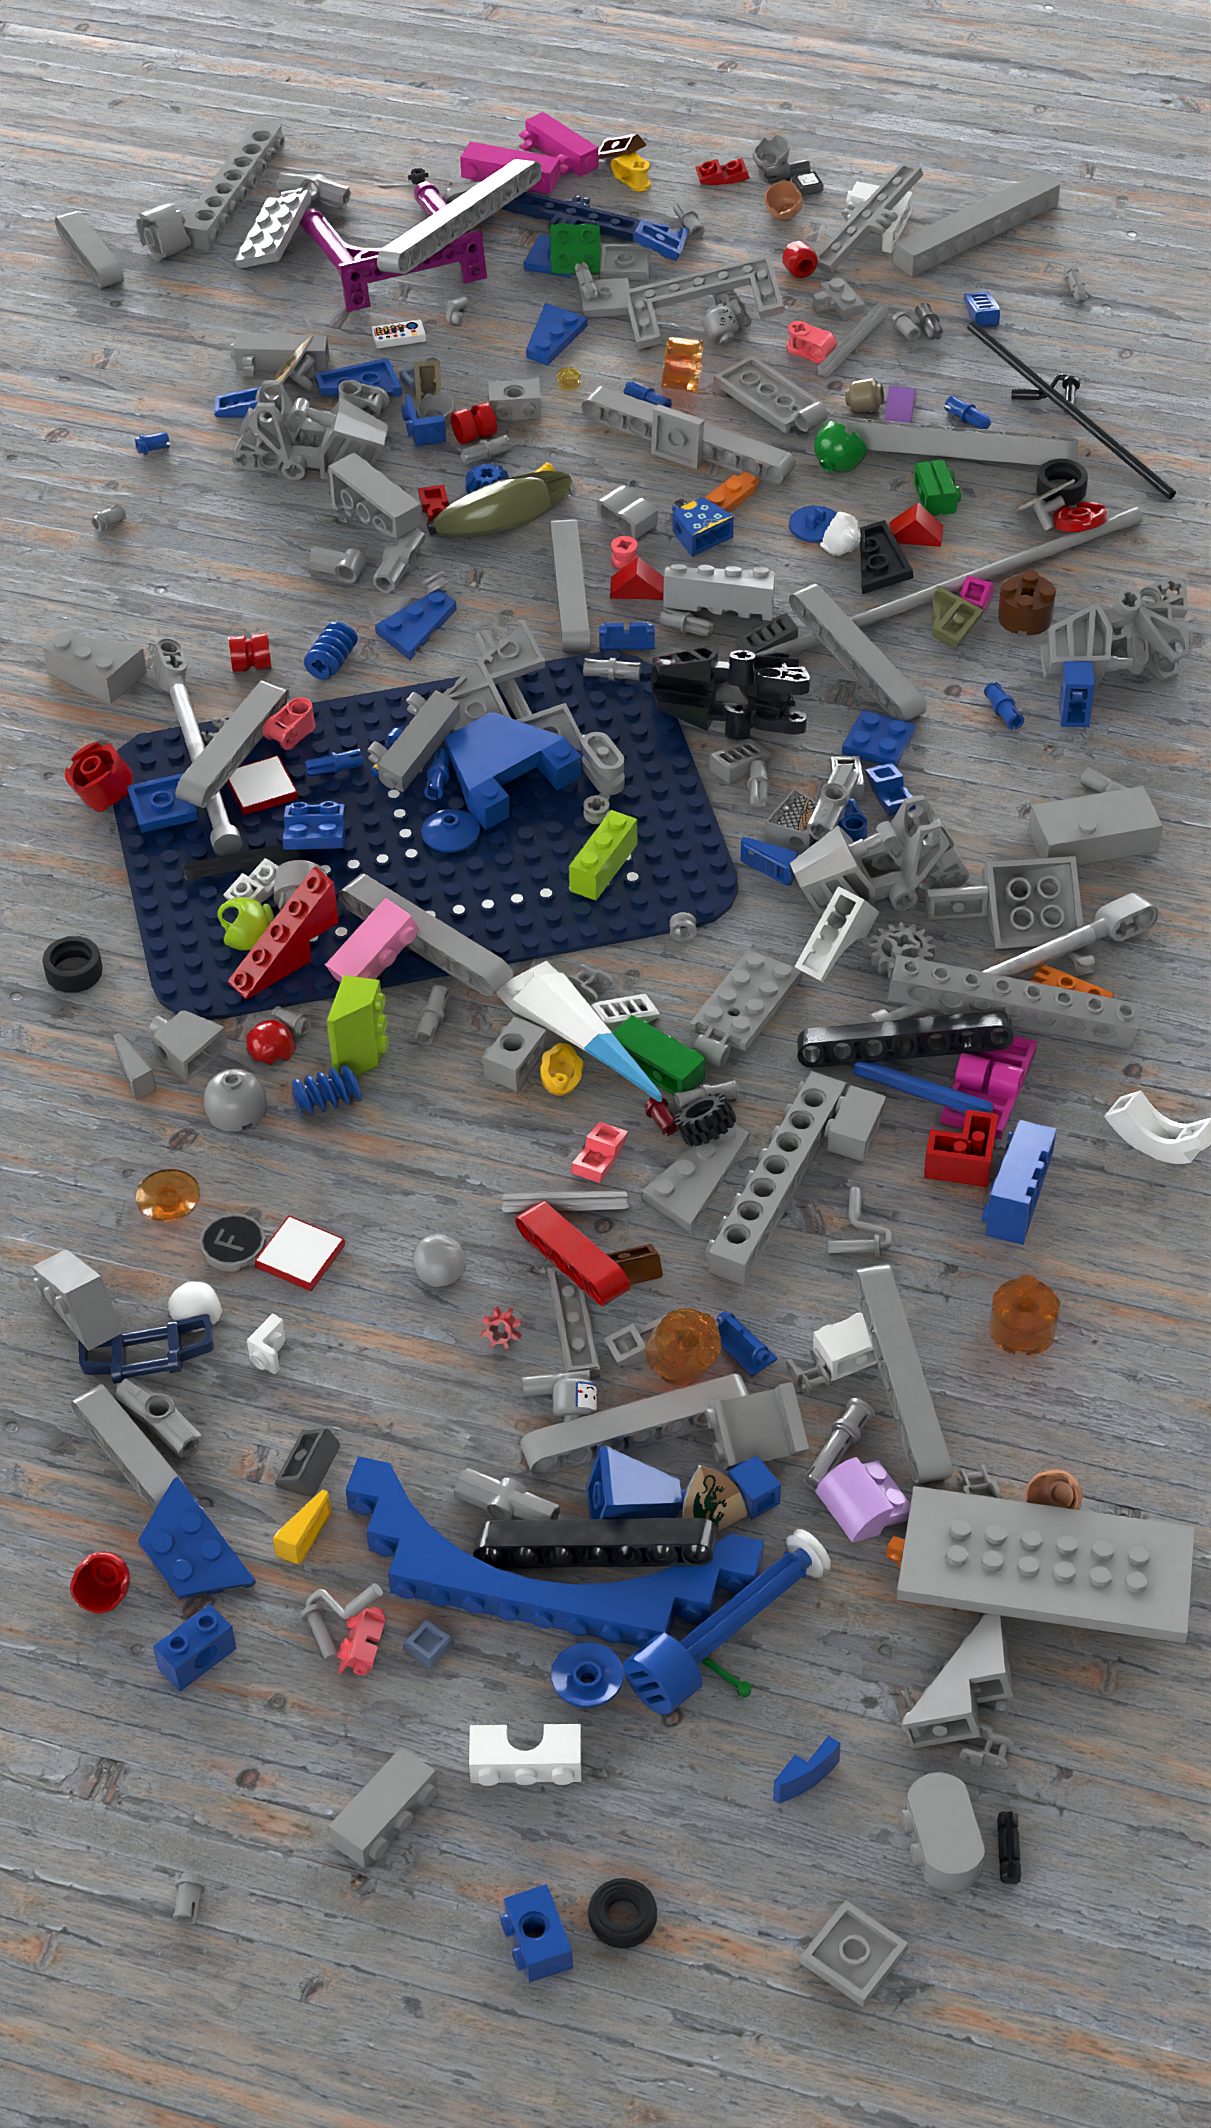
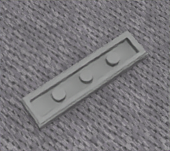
(573, 1324)

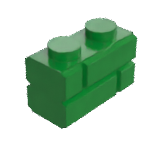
(936, 487)

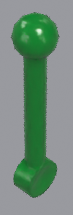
(743, 1688)

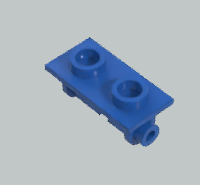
(639, 636)
(743, 1345)

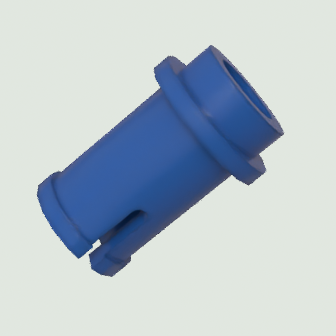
(152, 442)

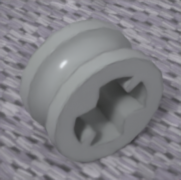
(435, 582)
(596, 802)
(683, 934)

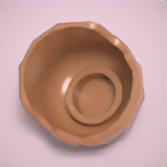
(783, 200)
(1055, 1489)

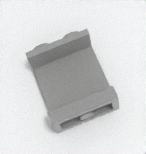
(757, 1425)

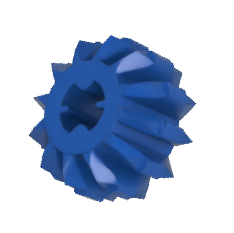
(484, 475)

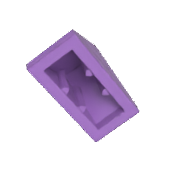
(900, 404)

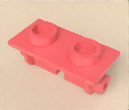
(355, 1650)

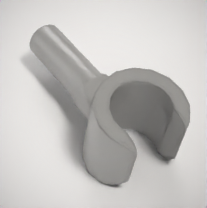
(1082, 964)

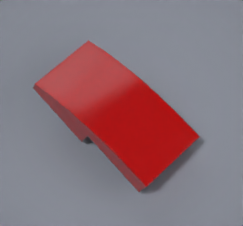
(713, 174)

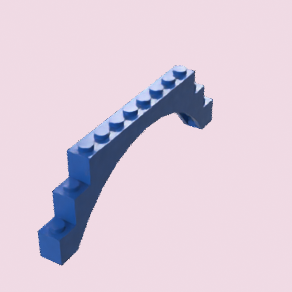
(621, 1611)

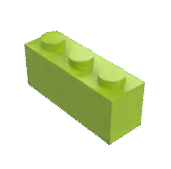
(603, 855)

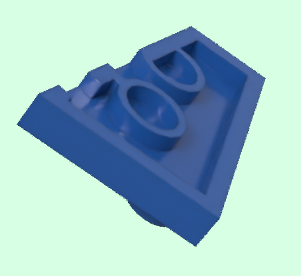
(553, 333)
(373, 373)
(415, 623)

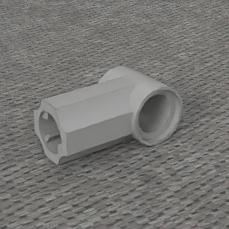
(344, 566)

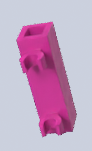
(561, 142)

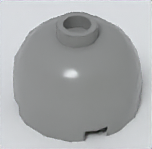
(234, 1100)

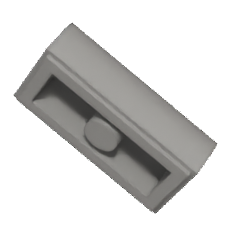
(956, 902)

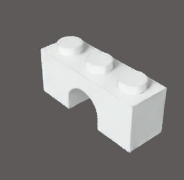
(553, 1760)

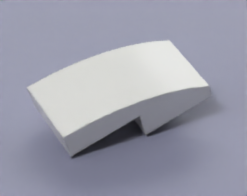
(257, 885)

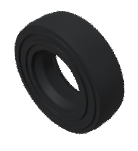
(622, 1935)

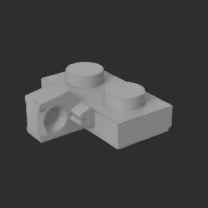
(839, 296)

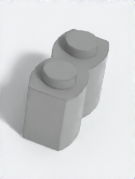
(627, 512)

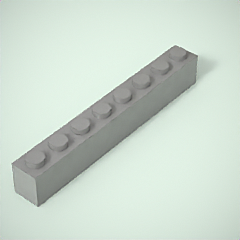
(976, 224)

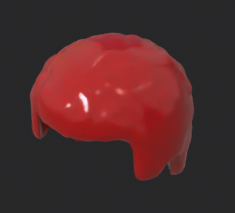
(100, 1582)

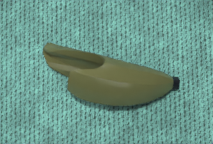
(502, 505)

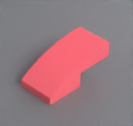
(600, 1152)

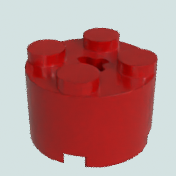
(99, 776)

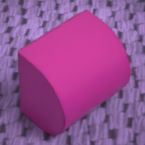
(977, 592)

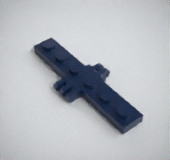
(573, 213)

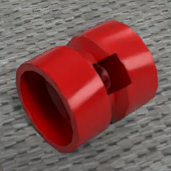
(473, 423)
(250, 652)

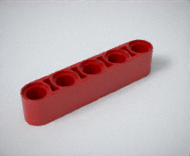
(572, 1253)

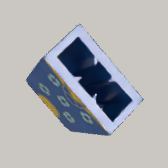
(701, 524)

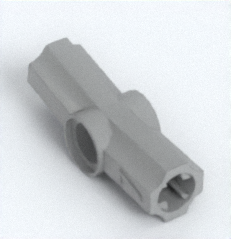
(326, 190)
(170, 1426)

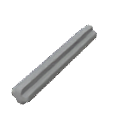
(567, 1200)

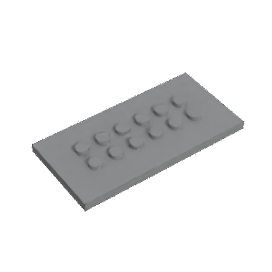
(1047, 1564)

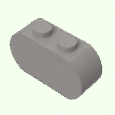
(943, 1832)

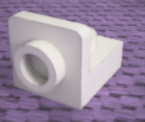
(266, 1343)

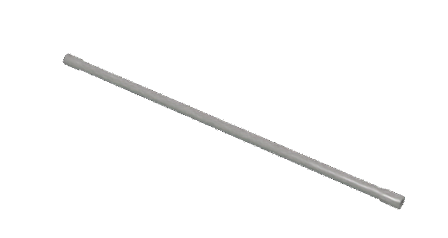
(1118, 522)

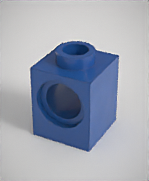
(757, 1486)

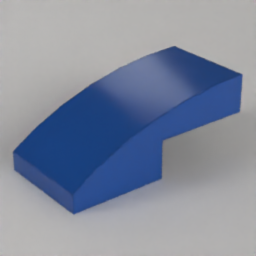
(888, 787)
(802, 1775)

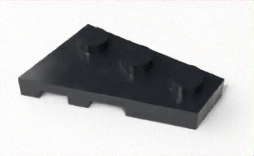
(881, 558)

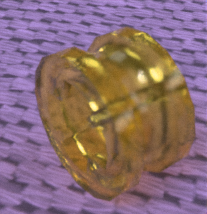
(568, 378)

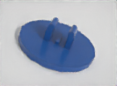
(811, 522)

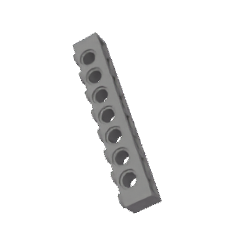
(233, 184)
(1026, 1002)
(775, 1179)

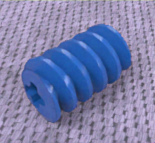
(330, 650)
(325, 1090)

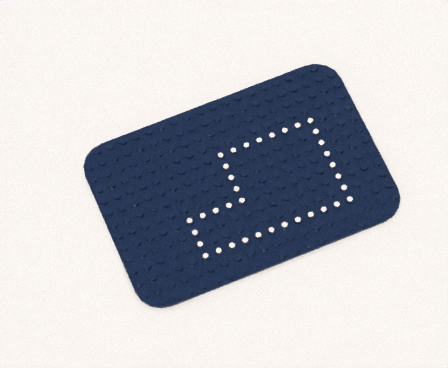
(499, 892)

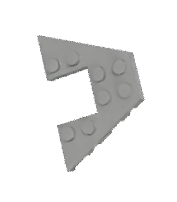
(510, 659)

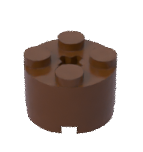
(1026, 603)

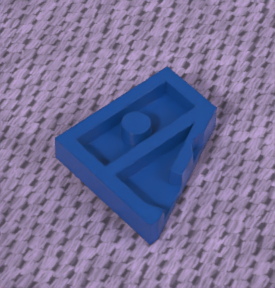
(660, 238)

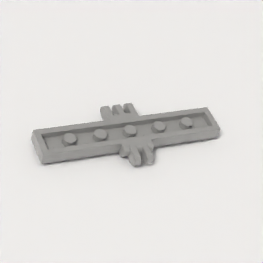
(868, 216)

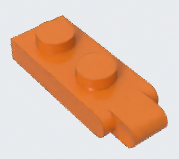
(734, 491)

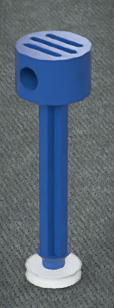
(667, 1670)

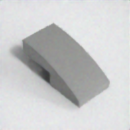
(630, 1343)

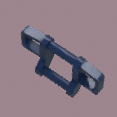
(173, 1362)

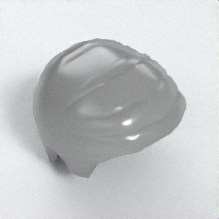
(439, 1260)

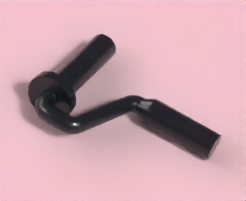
(1069, 383)

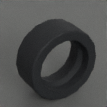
(1066, 470)
(72, 980)

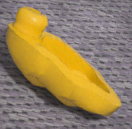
(561, 1069)

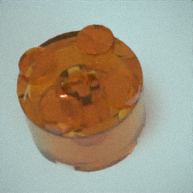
(682, 363)
(1024, 1315)
(683, 1346)

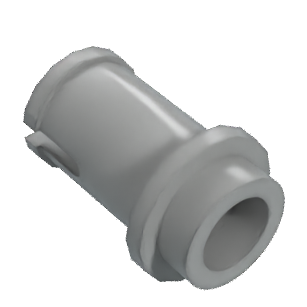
(902, 322)
(102, 520)
(296, 1023)
(189, 1890)

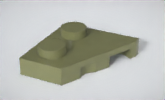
(952, 617)

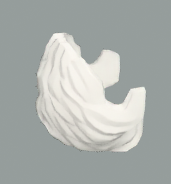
(841, 535)

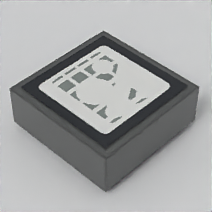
(808, 183)

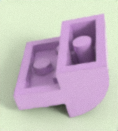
(863, 1498)

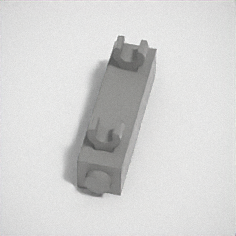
(273, 350)
(418, 741)

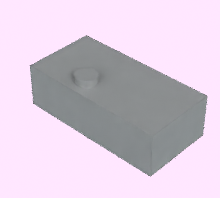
(1096, 826)

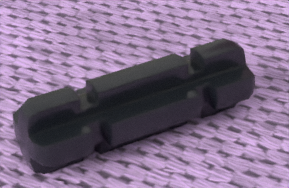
(1009, 1847)

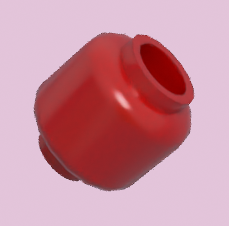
(799, 259)

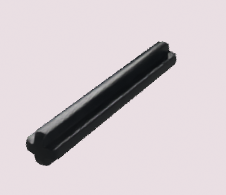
(237, 862)

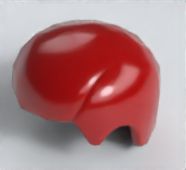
(270, 1041)

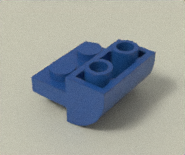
(314, 826)

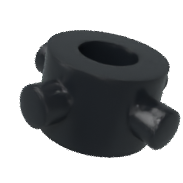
(418, 175)

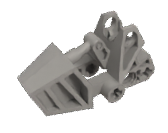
(280, 423)
(1099, 632)
(909, 840)

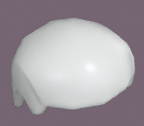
(194, 1300)

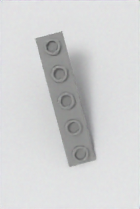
(972, 1676)

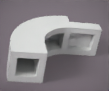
(1155, 1134)

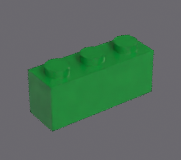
(661, 1056)

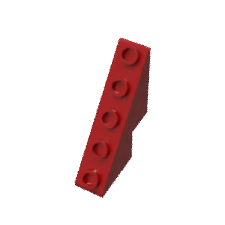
(286, 941)

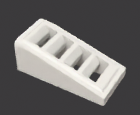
(610, 1009)

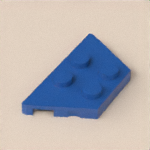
(190, 1548)

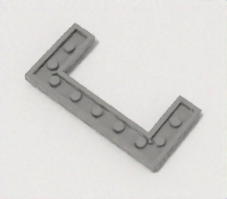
(754, 272)

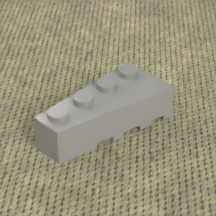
(372, 497)
(720, 590)

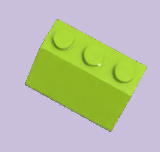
(357, 1025)

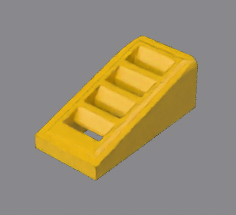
(300, 1532)

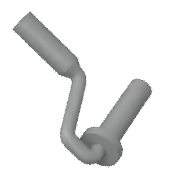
(861, 1246)
(314, 1612)

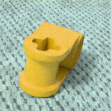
(632, 171)

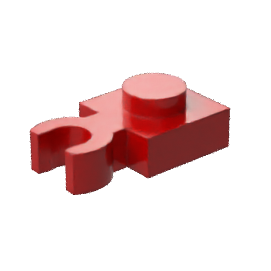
(433, 500)

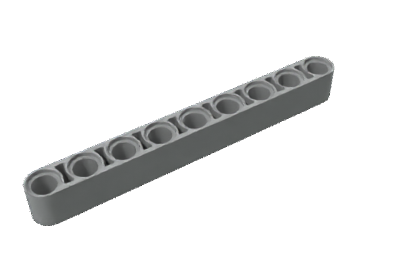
(962, 442)
(719, 445)

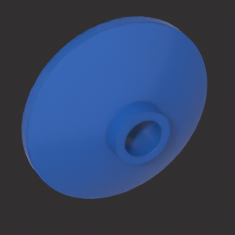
(450, 830)
(583, 1662)

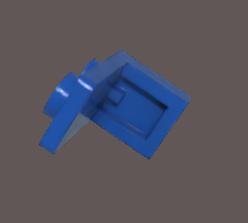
(424, 430)

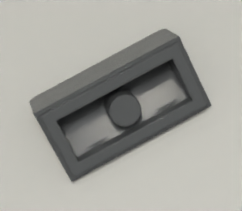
(308, 1462)

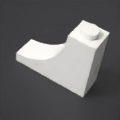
(903, 208)
(840, 925)

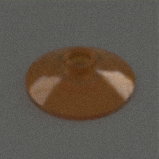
(167, 1195)

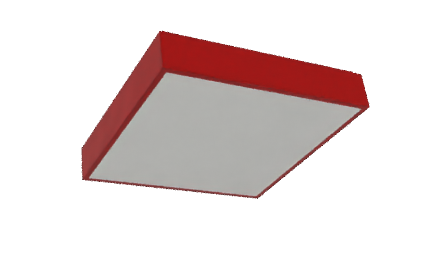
(261, 785)
(299, 1253)

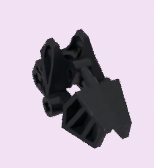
(686, 689)

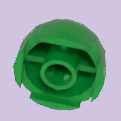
(838, 449)

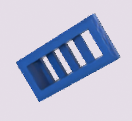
(982, 308)
(238, 403)
(773, 861)

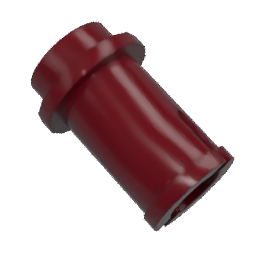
(661, 1115)

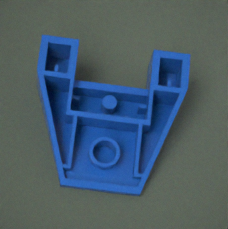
(499, 750)

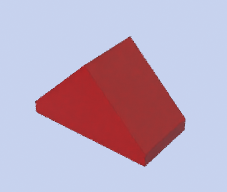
(917, 527)
(637, 581)

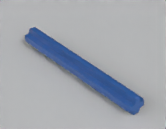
(921, 1088)

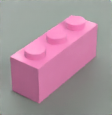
(374, 943)

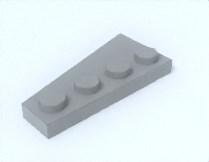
(690, 1181)

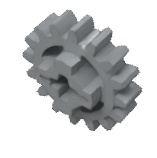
(899, 942)

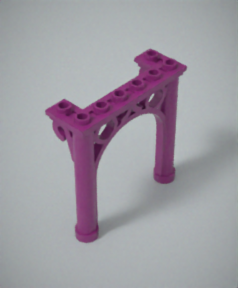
(359, 265)

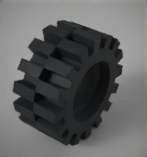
(705, 1119)

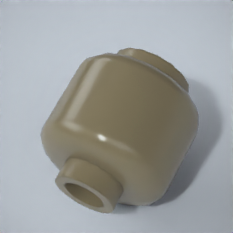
(865, 396)

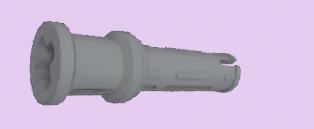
(844, 1433)

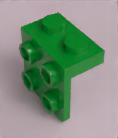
(573, 246)

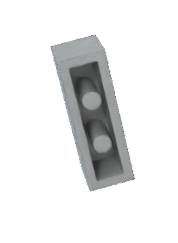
(383, 1808)

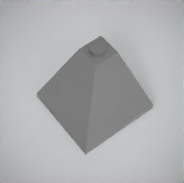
(1032, 901)

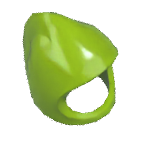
(249, 925)

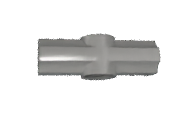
(398, 560)
(832, 801)
(503, 1498)

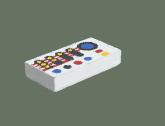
(398, 334)

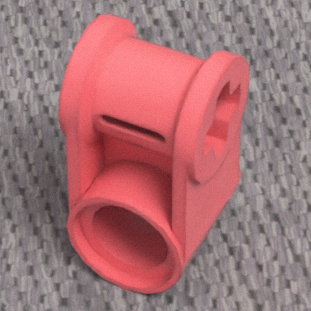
(811, 342)
(292, 723)

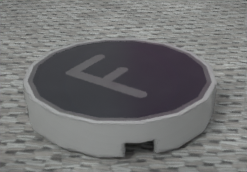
(232, 1242)

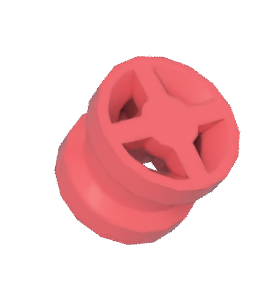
(623, 551)

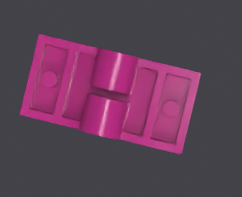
(994, 1078)

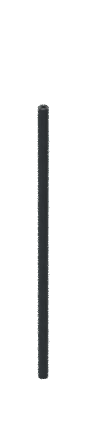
(1072, 411)

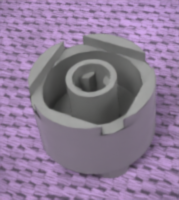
(163, 231)

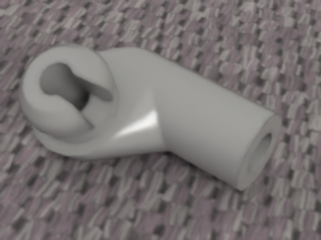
(453, 306)

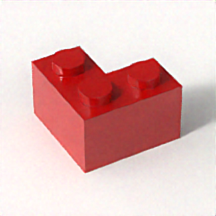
(963, 1156)

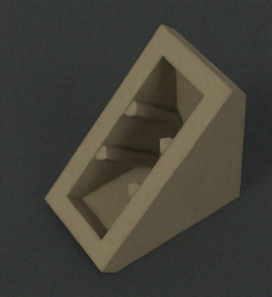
(427, 379)

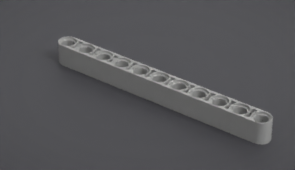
(459, 216)

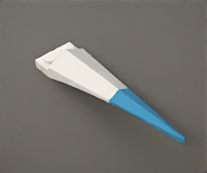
(556, 1004)

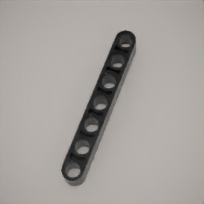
(918, 1046)
(596, 1543)

